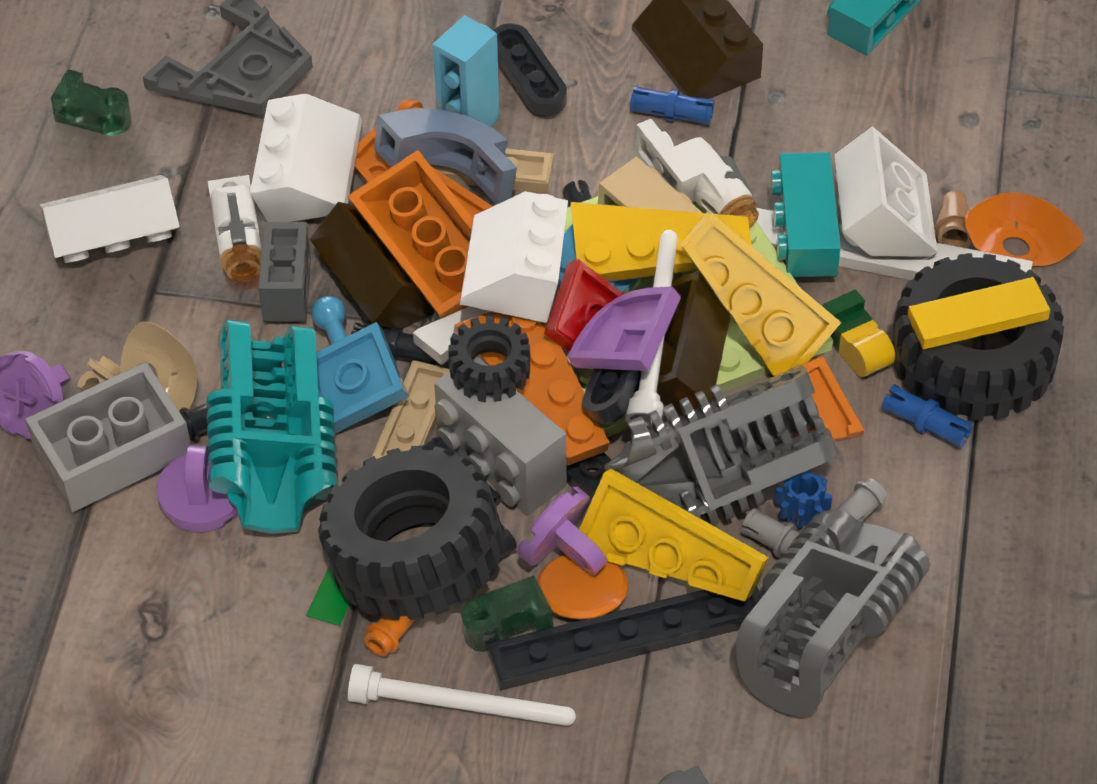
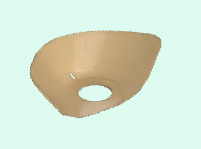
(168, 355)

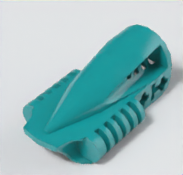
(270, 428)

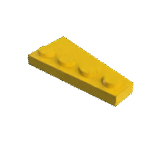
(626, 240)
(656, 535)

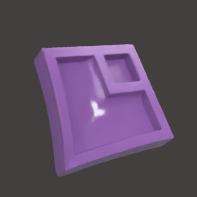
(626, 331)

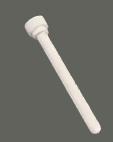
(646, 398)
(370, 685)

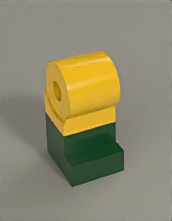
(858, 336)

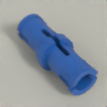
(672, 105)
(927, 416)

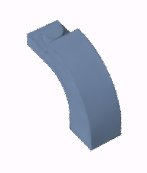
(449, 141)

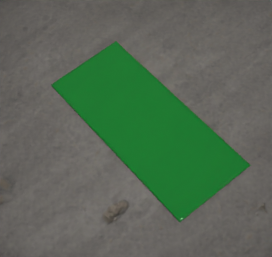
(329, 603)

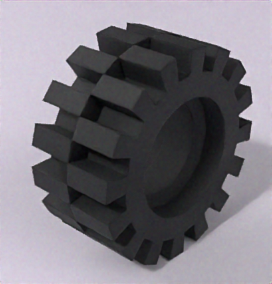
(489, 338)

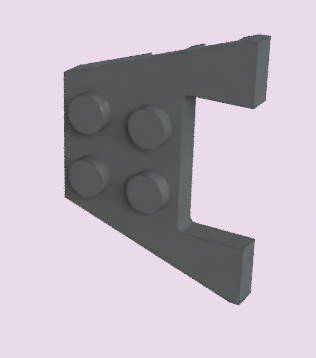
(247, 72)

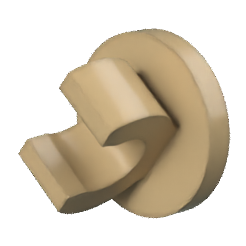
(103, 371)

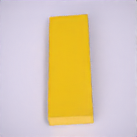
(978, 313)

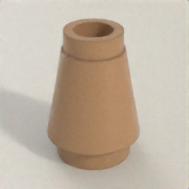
(951, 221)

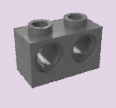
(284, 271)

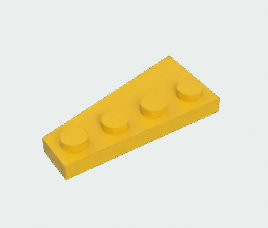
(765, 304)

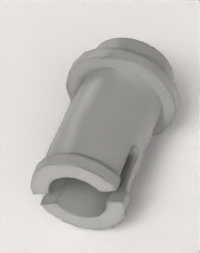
(866, 498)
(769, 531)

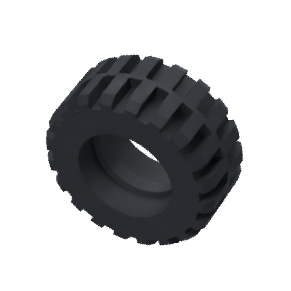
(973, 379)
(425, 570)

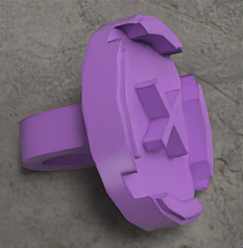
(27, 388)
(186, 494)
(558, 529)

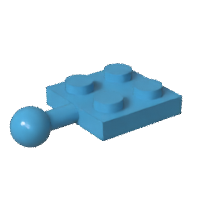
(355, 369)

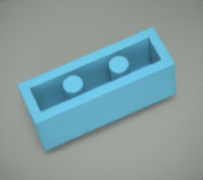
(467, 71)

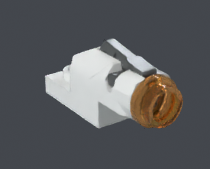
(697, 172)
(236, 228)

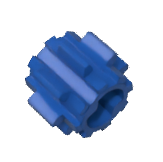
(803, 498)

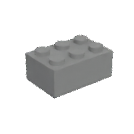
(108, 436)
(506, 440)

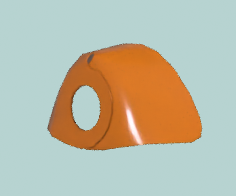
(1040, 224)

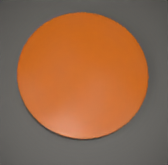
(579, 594)

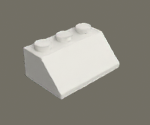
(304, 158)
(884, 199)
(110, 218)
(516, 256)

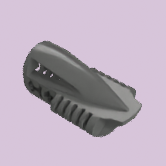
(728, 445)
(823, 598)

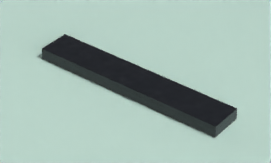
(616, 636)

